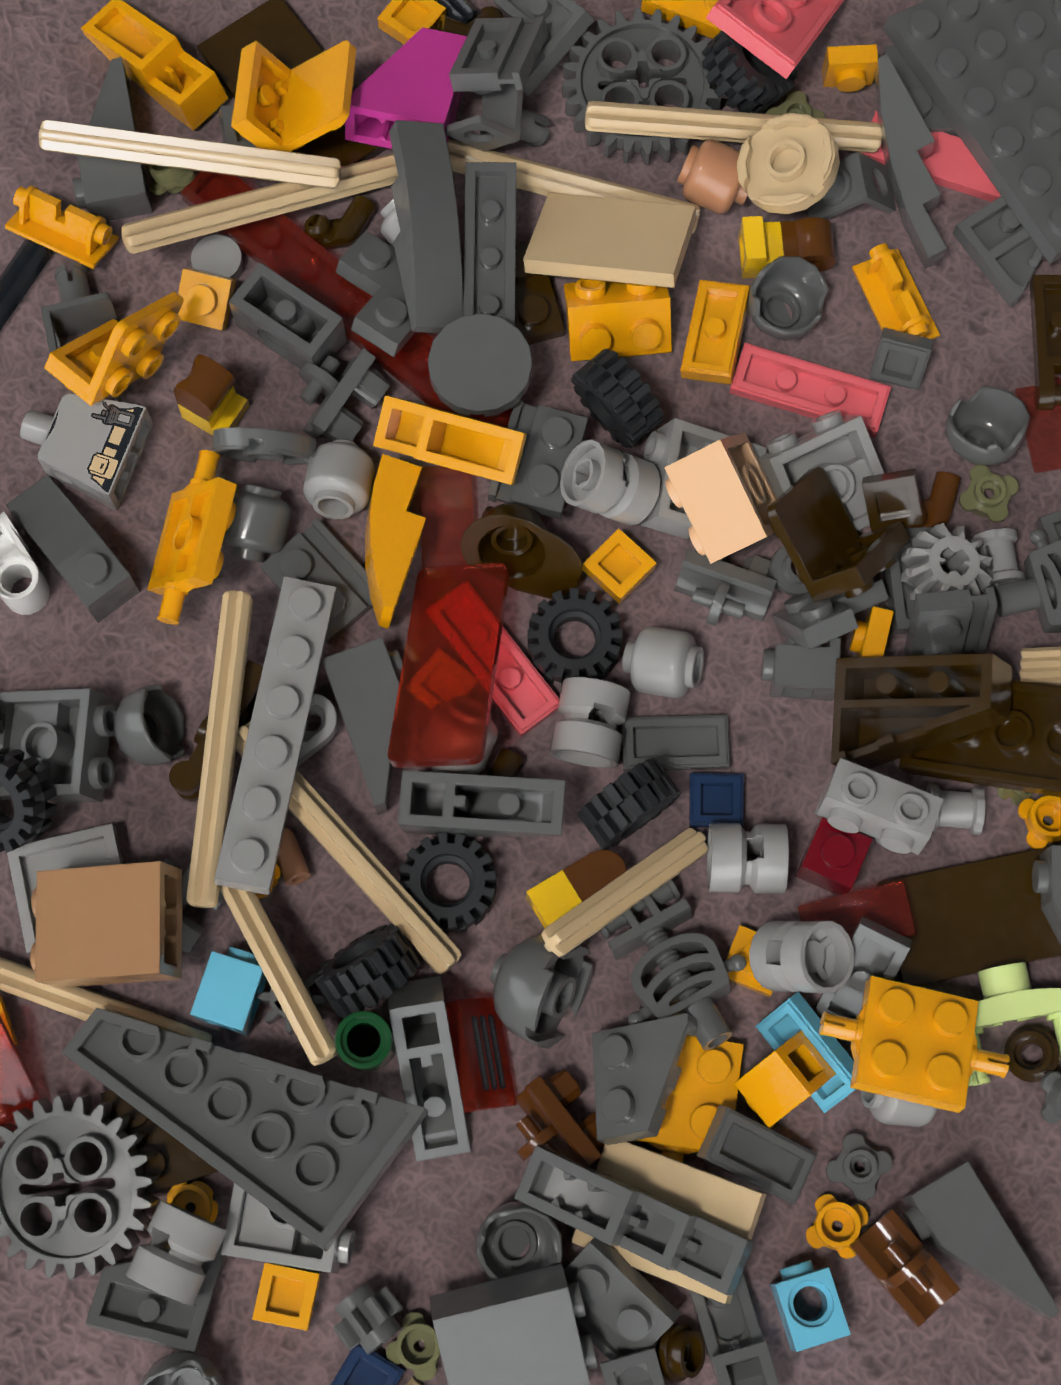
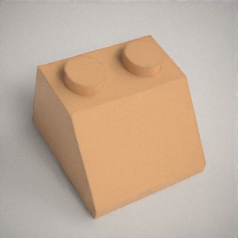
(722, 496)

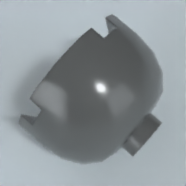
(537, 988)

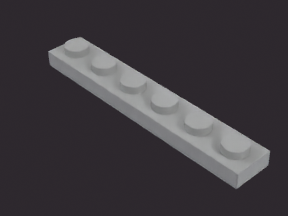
(275, 736)

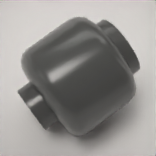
(258, 523)

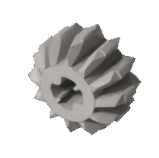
(949, 549)

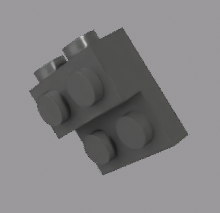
(67, 735)

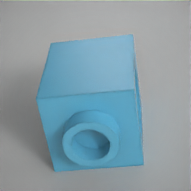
(230, 991)
(827, 1325)

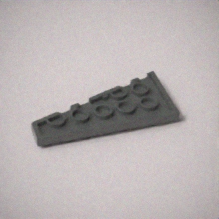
(270, 1128)

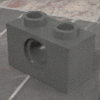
(287, 319)

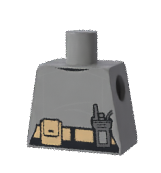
(90, 445)

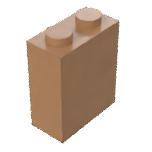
(108, 924)

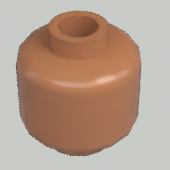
(712, 177)

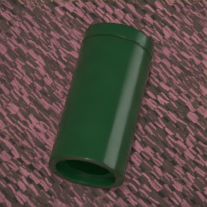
(346, 1032)

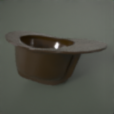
(533, 556)

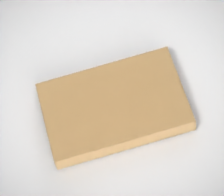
(610, 239)
(687, 1187)

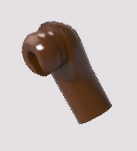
(940, 504)

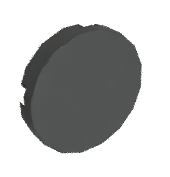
(480, 365)
(263, 444)

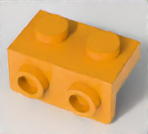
(617, 318)

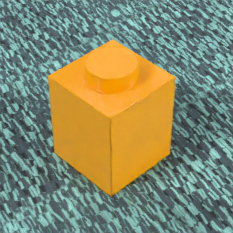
(784, 1079)

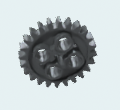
(638, 46)
(74, 1235)

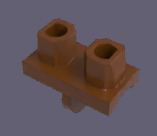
(550, 1123)
(904, 1267)

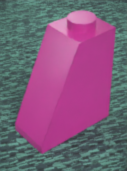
(408, 88)

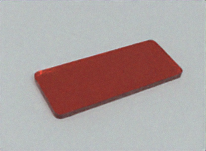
(449, 666)

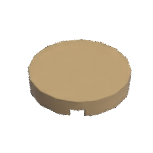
(788, 163)

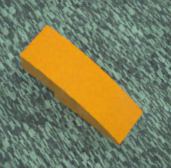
(156, 62)
(450, 439)
(391, 534)

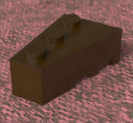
(914, 703)

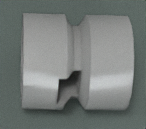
(610, 483)
(585, 740)
(728, 853)
(802, 956)
(176, 1253)

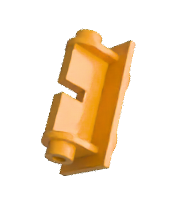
(69, 233)
(894, 293)

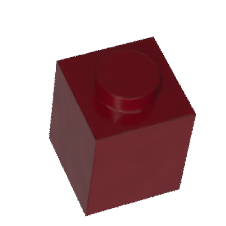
(833, 858)

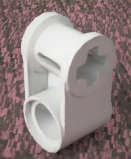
(18, 564)

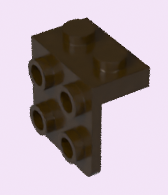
(824, 542)

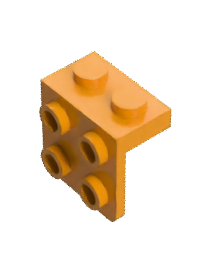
(292, 106)
(116, 351)

